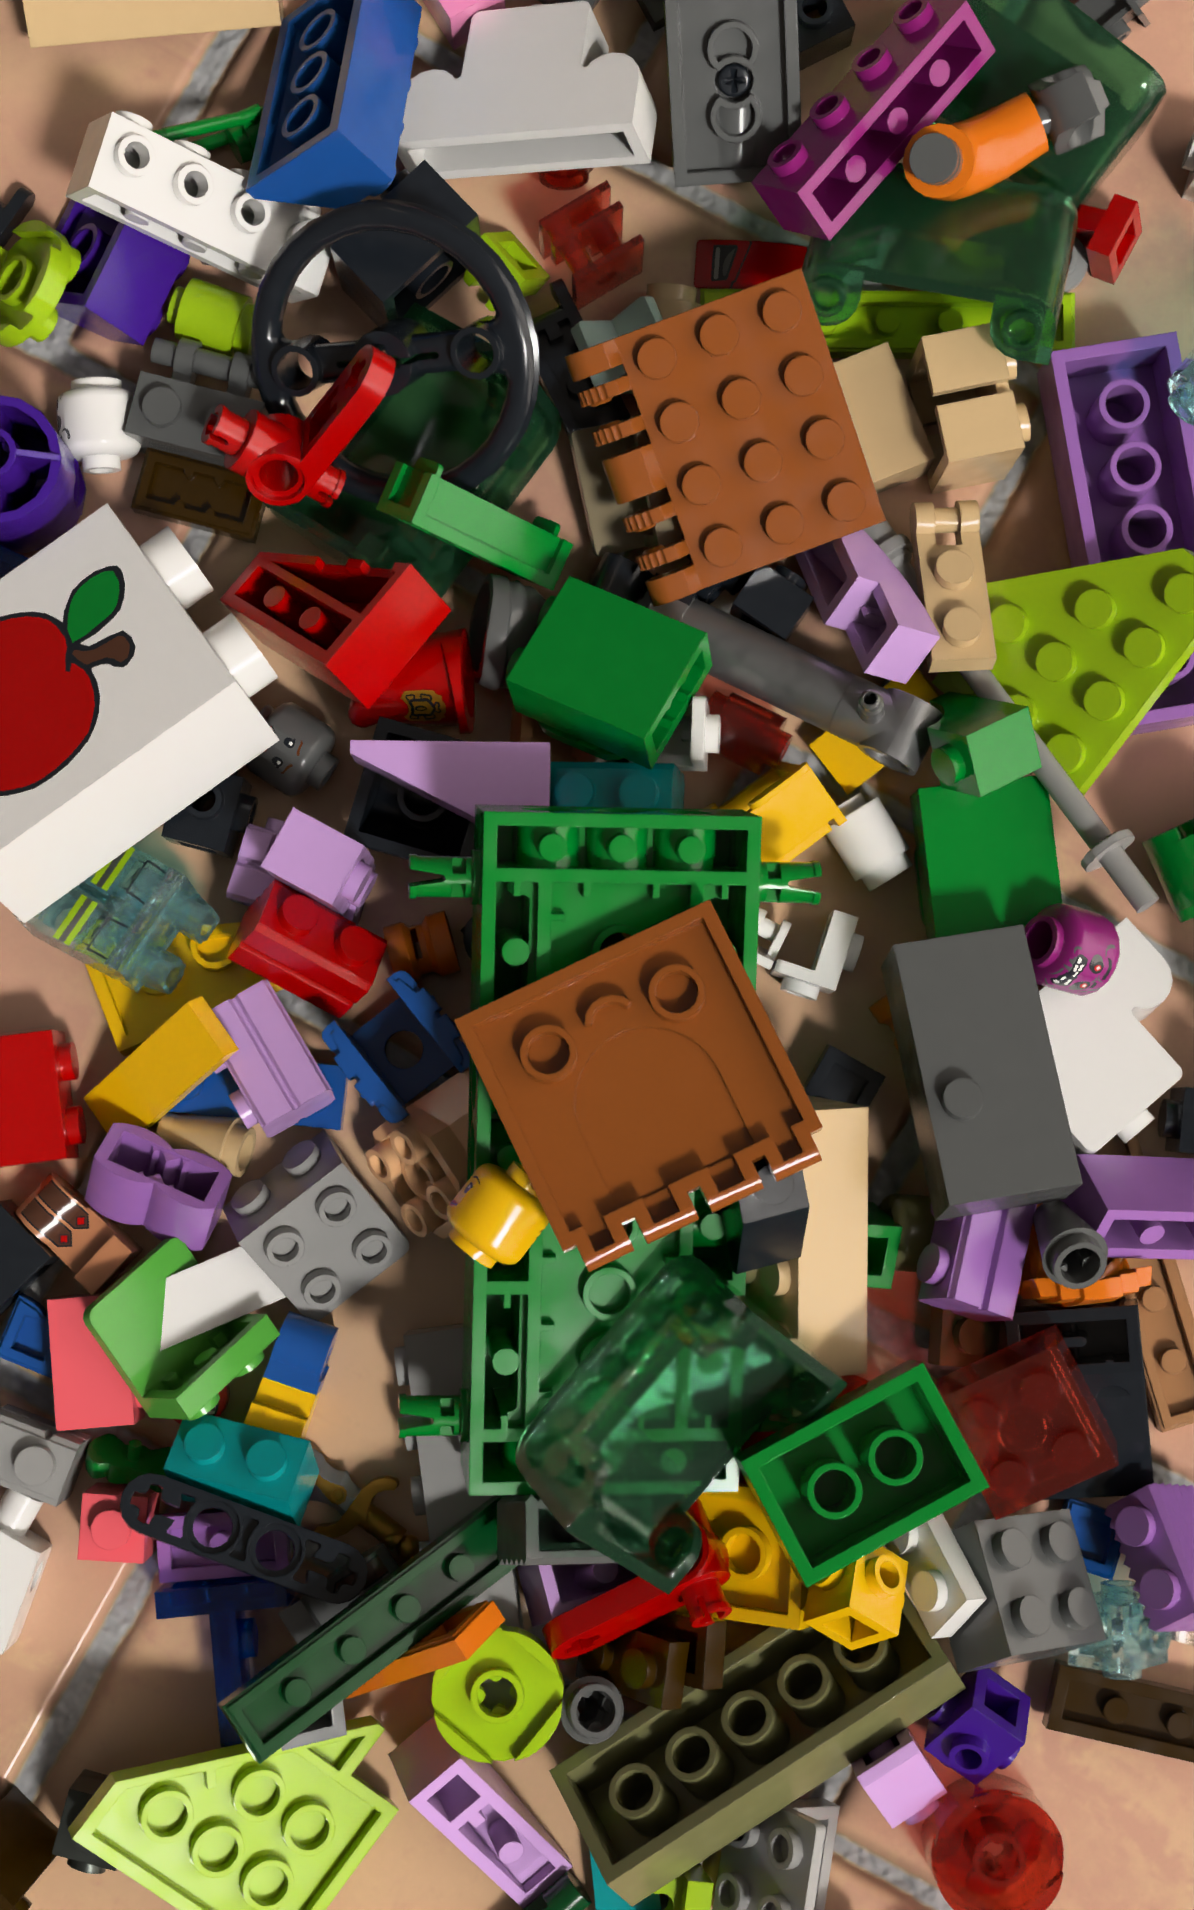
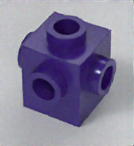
(979, 1726)

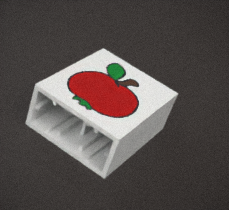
(111, 704)

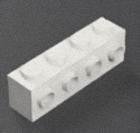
(188, 201)

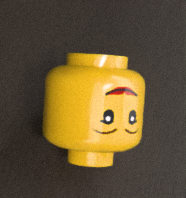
(496, 1215)

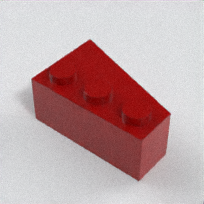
(338, 621)

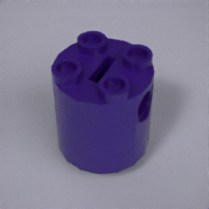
(38, 479)

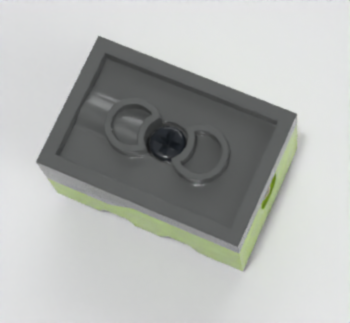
(730, 86)

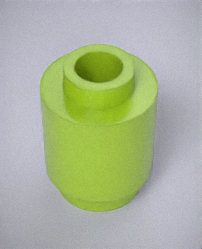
(212, 316)

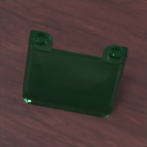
(992, 247)
(434, 419)
(663, 1415)

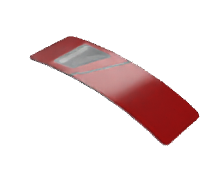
(743, 262)

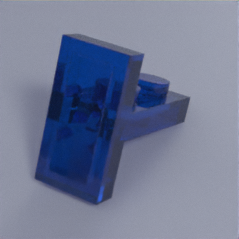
(232, 1634)

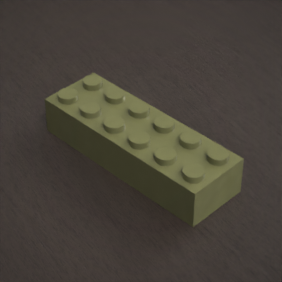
(732, 1756)

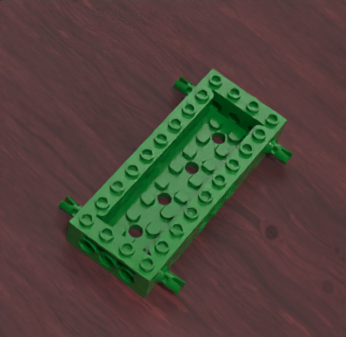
(542, 898)

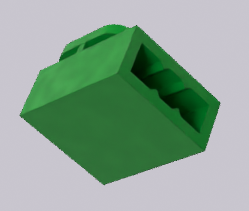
(608, 673)
(984, 857)

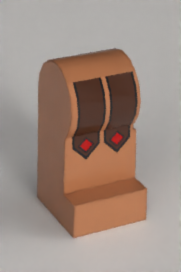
(77, 1233)

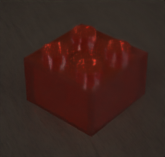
(1029, 1421)

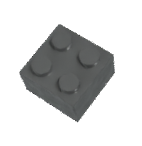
(1033, 1589)

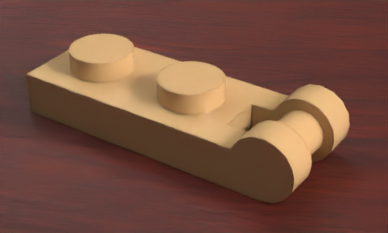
(953, 586)

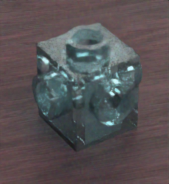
(1129, 1640)

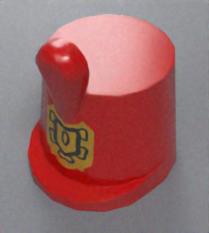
(430, 689)

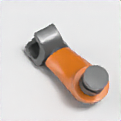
(985, 149)

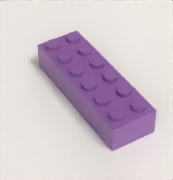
(1123, 468)

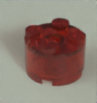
(1000, 1812)

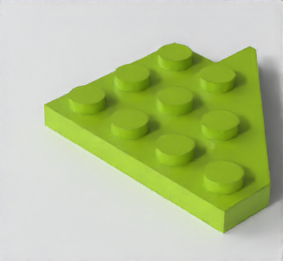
(1090, 650)
(238, 1831)

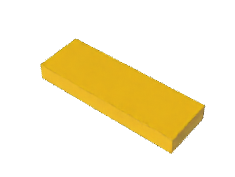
(163, 1068)

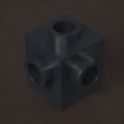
(218, 828)

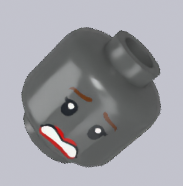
(300, 755)

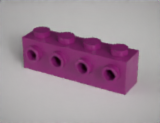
(871, 116)

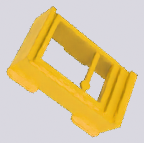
(792, 810)

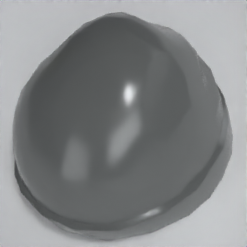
(500, 624)

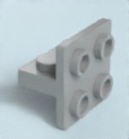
(780, 1860)

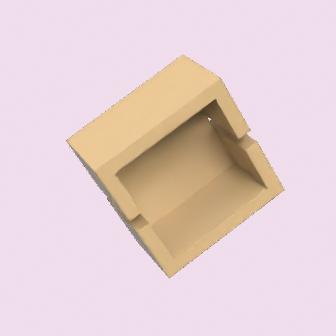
(964, 388)

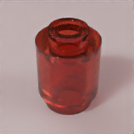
(750, 732)

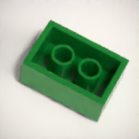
(861, 1472)

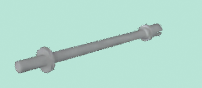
(1105, 847)

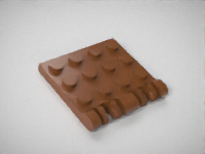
(738, 433)

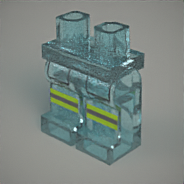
(134, 927)

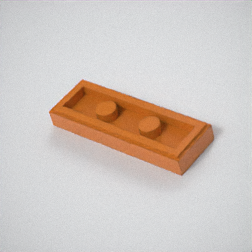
(444, 1646)

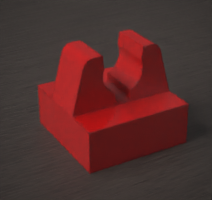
(1109, 235)

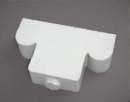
(530, 99)
(1102, 1051)

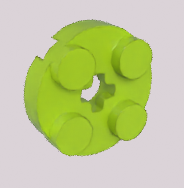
(33, 282)
(503, 1731)

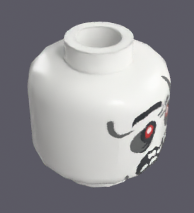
(94, 421)

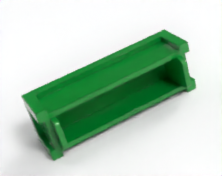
(474, 525)

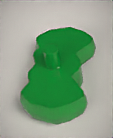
(122, 1463)

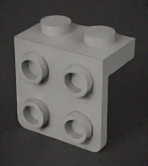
(315, 1227)

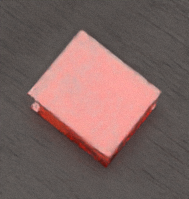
(598, 227)

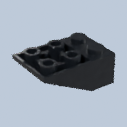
(1110, 1357)

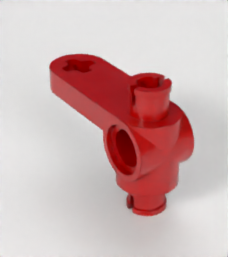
(292, 456)
(641, 1602)

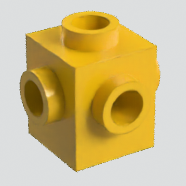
(860, 1600)

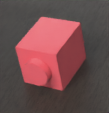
(104, 1532)

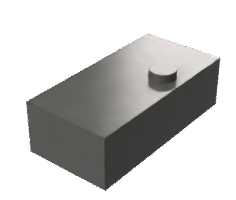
(980, 1072)

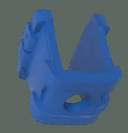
(364, 1052)

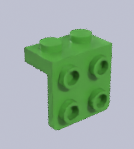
(188, 1375)

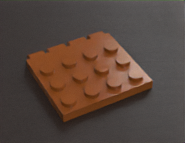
(642, 1085)

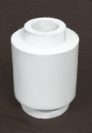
(869, 842)

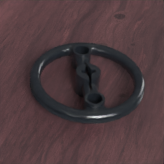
(509, 333)

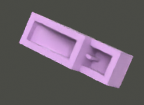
(871, 601)

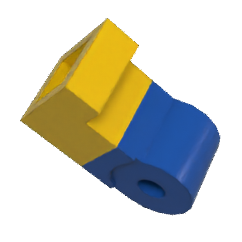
(293, 1376)

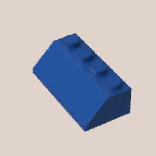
(335, 102)

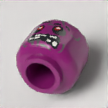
(1072, 949)

